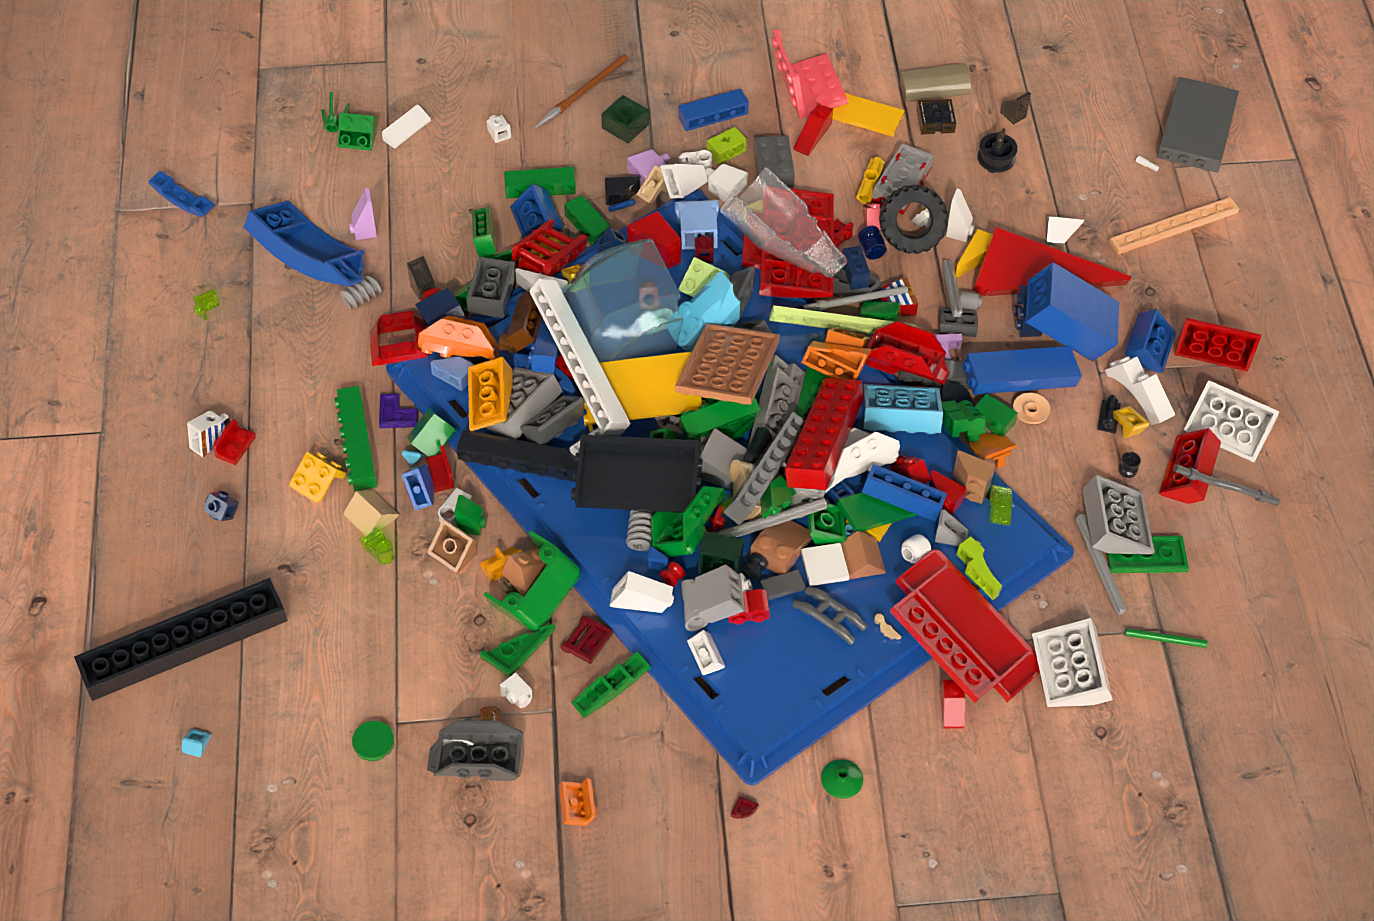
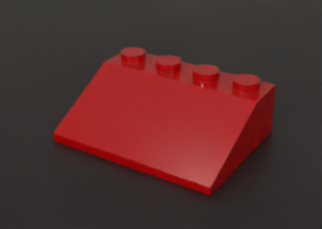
(1217, 344)

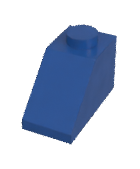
(419, 486)

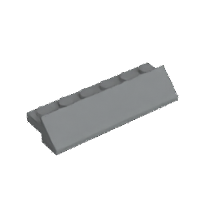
(779, 395)

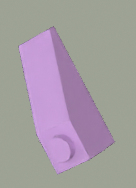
(363, 218)

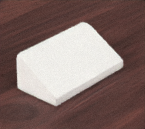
(705, 653)

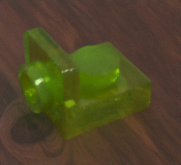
(205, 302)

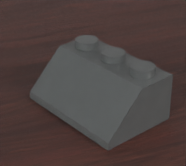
(743, 287)
(554, 420)

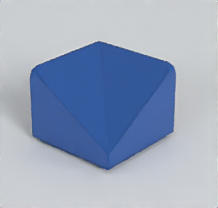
(657, 560)

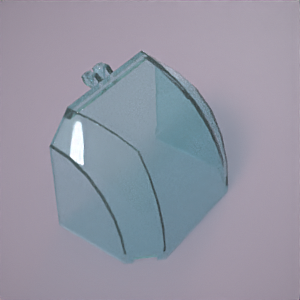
(626, 303)

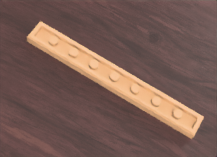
(1173, 225)

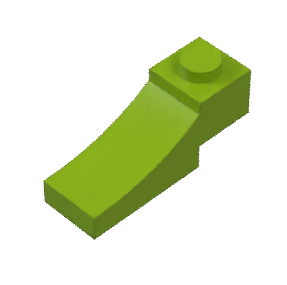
(971, 554)

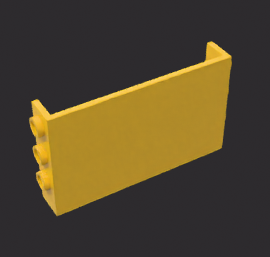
(648, 387)

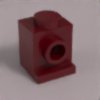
(704, 245)

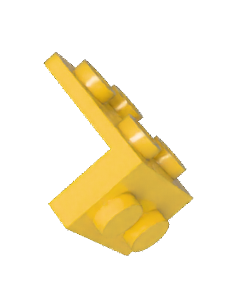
(315, 476)

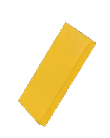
(869, 115)

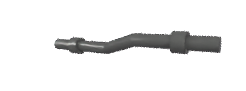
(1194, 474)

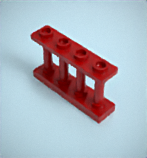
(558, 259)

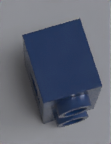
(856, 268)

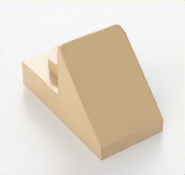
(653, 185)

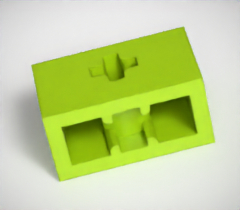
(726, 145)

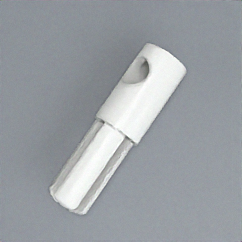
(1147, 163)

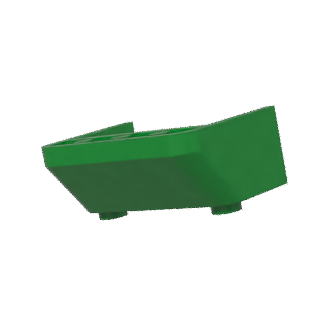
(547, 591)

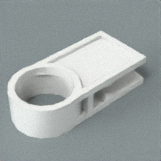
(450, 504)

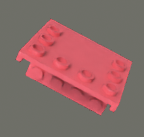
(809, 80)

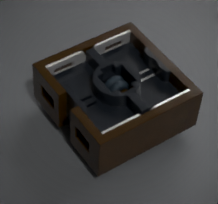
(936, 116)

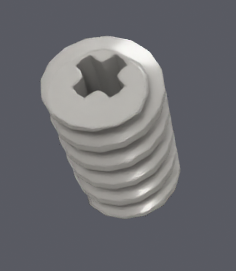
(359, 291)
(639, 530)

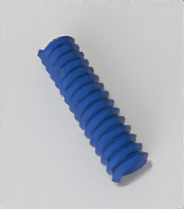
(615, 207)

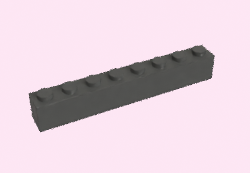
(765, 469)

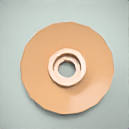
(1031, 402)

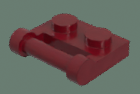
(591, 643)

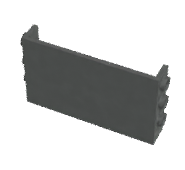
(1198, 124)

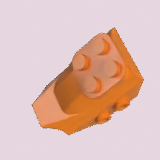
(458, 337)

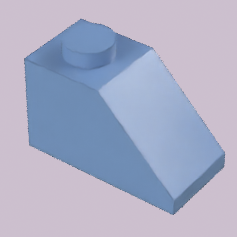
(452, 371)

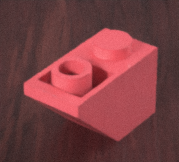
(871, 215)

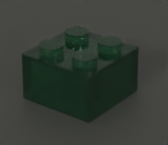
(625, 119)
(720, 550)

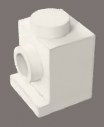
(497, 124)
(516, 691)

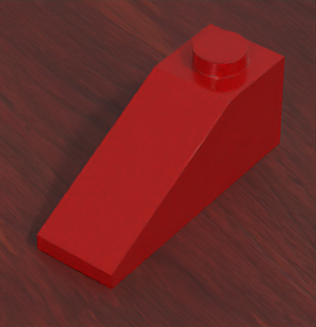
(814, 129)

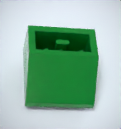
(357, 131)

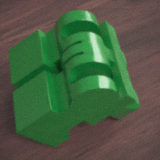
(962, 418)

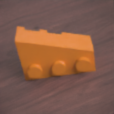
(836, 360)

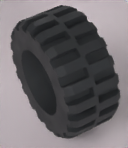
(921, 242)

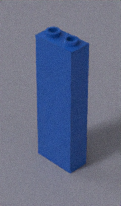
(1021, 370)

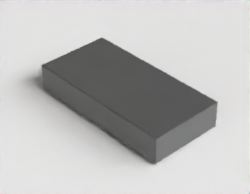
(783, 584)

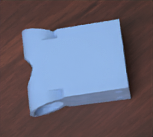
(697, 220)

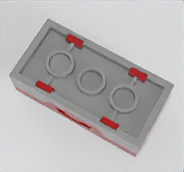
(906, 168)

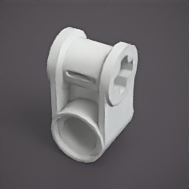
(701, 157)

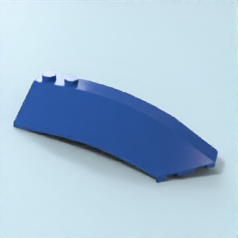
(304, 245)

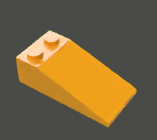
(489, 393)

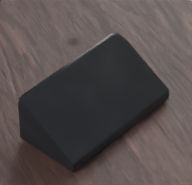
(758, 444)

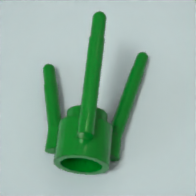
(331, 123)

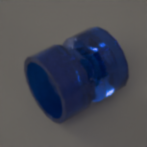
(872, 242)

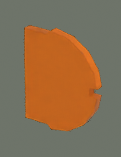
(993, 447)

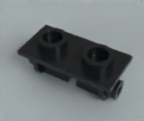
(1106, 421)

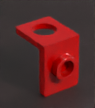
(717, 521)

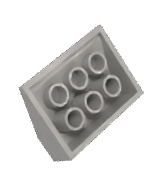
(529, 396)
(1117, 518)

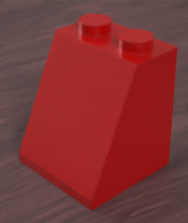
(662, 234)

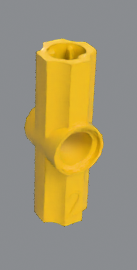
(870, 179)

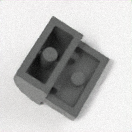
(966, 324)

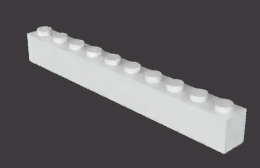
(579, 357)

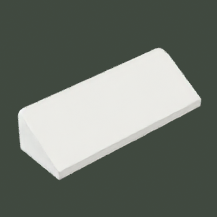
(405, 126)

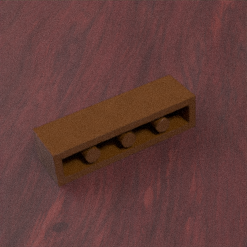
(524, 323)

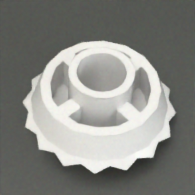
(922, 218)

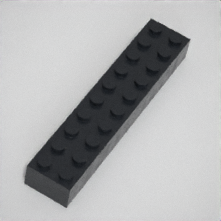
(180, 639)

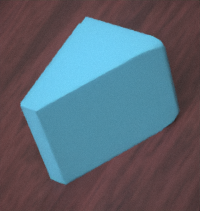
(195, 742)

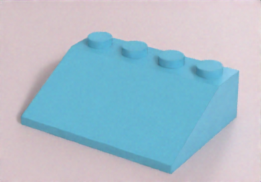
(902, 408)

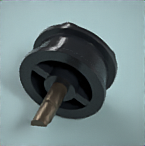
(997, 152)

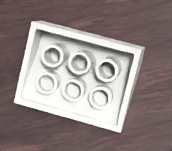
(1234, 419)
(1072, 665)

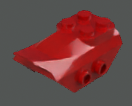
(907, 350)

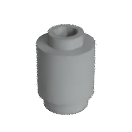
(970, 300)

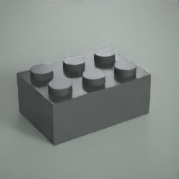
(776, 155)
(491, 287)

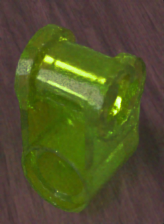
(378, 546)

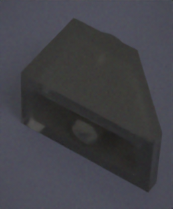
(1016, 107)
(420, 276)

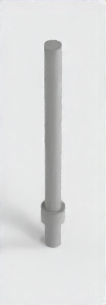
(822, 305)

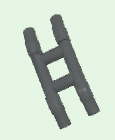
(834, 623)

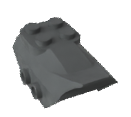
(478, 749)

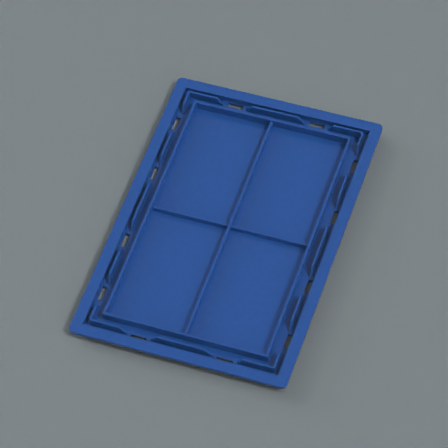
(775, 668)

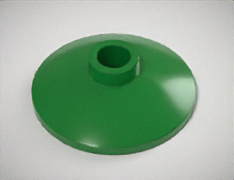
(838, 786)

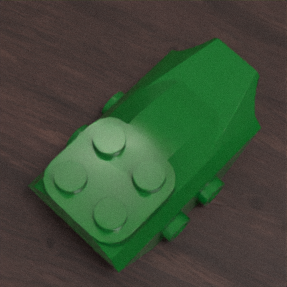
(682, 532)

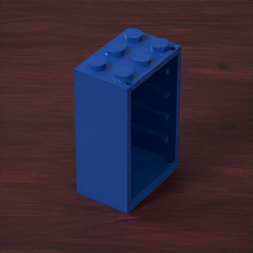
(1072, 312)

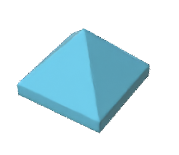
(412, 456)

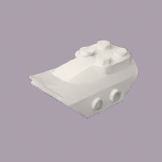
(862, 452)

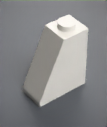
(683, 178)
(641, 594)

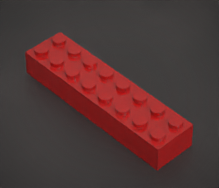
(824, 434)

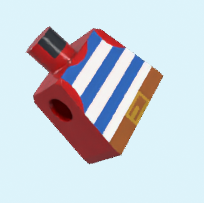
(907, 301)

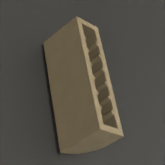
(935, 82)

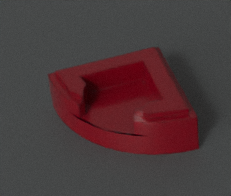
(744, 808)

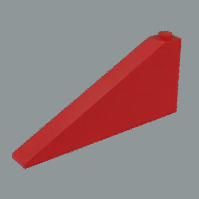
(1015, 259)

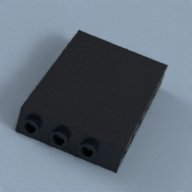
(636, 473)

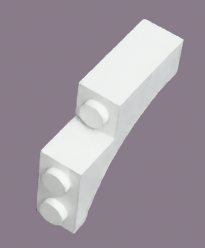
(1144, 388)

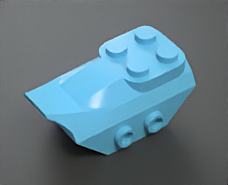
(711, 305)

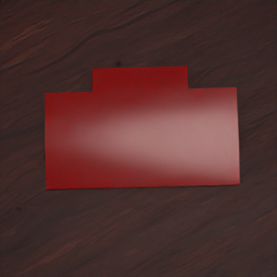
(782, 278)

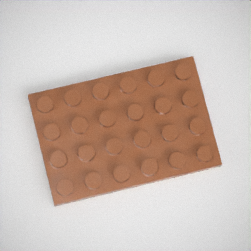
(727, 363)

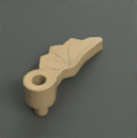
(886, 629)

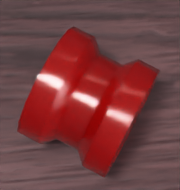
(672, 574)

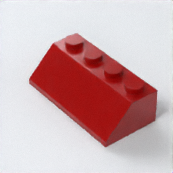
(1192, 450)

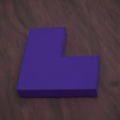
(392, 417)

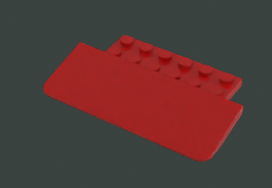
(963, 630)

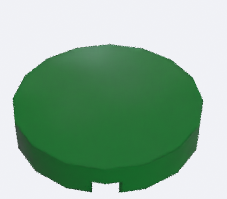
(373, 740)

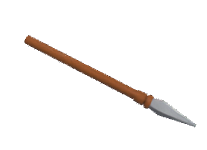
(559, 108)

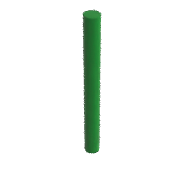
(1166, 638)

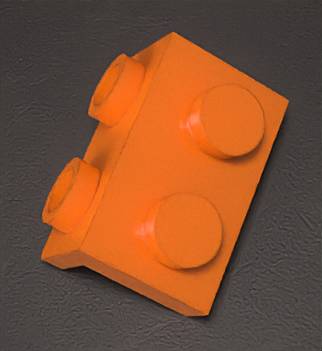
(577, 802)

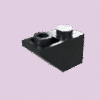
(621, 189)

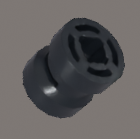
(1129, 464)
(753, 568)

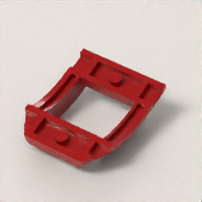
(399, 351)

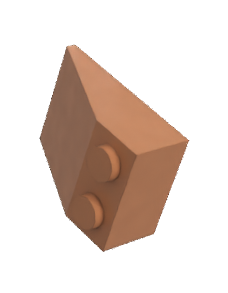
(782, 545)

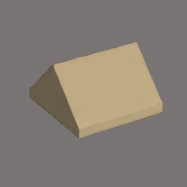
(369, 511)

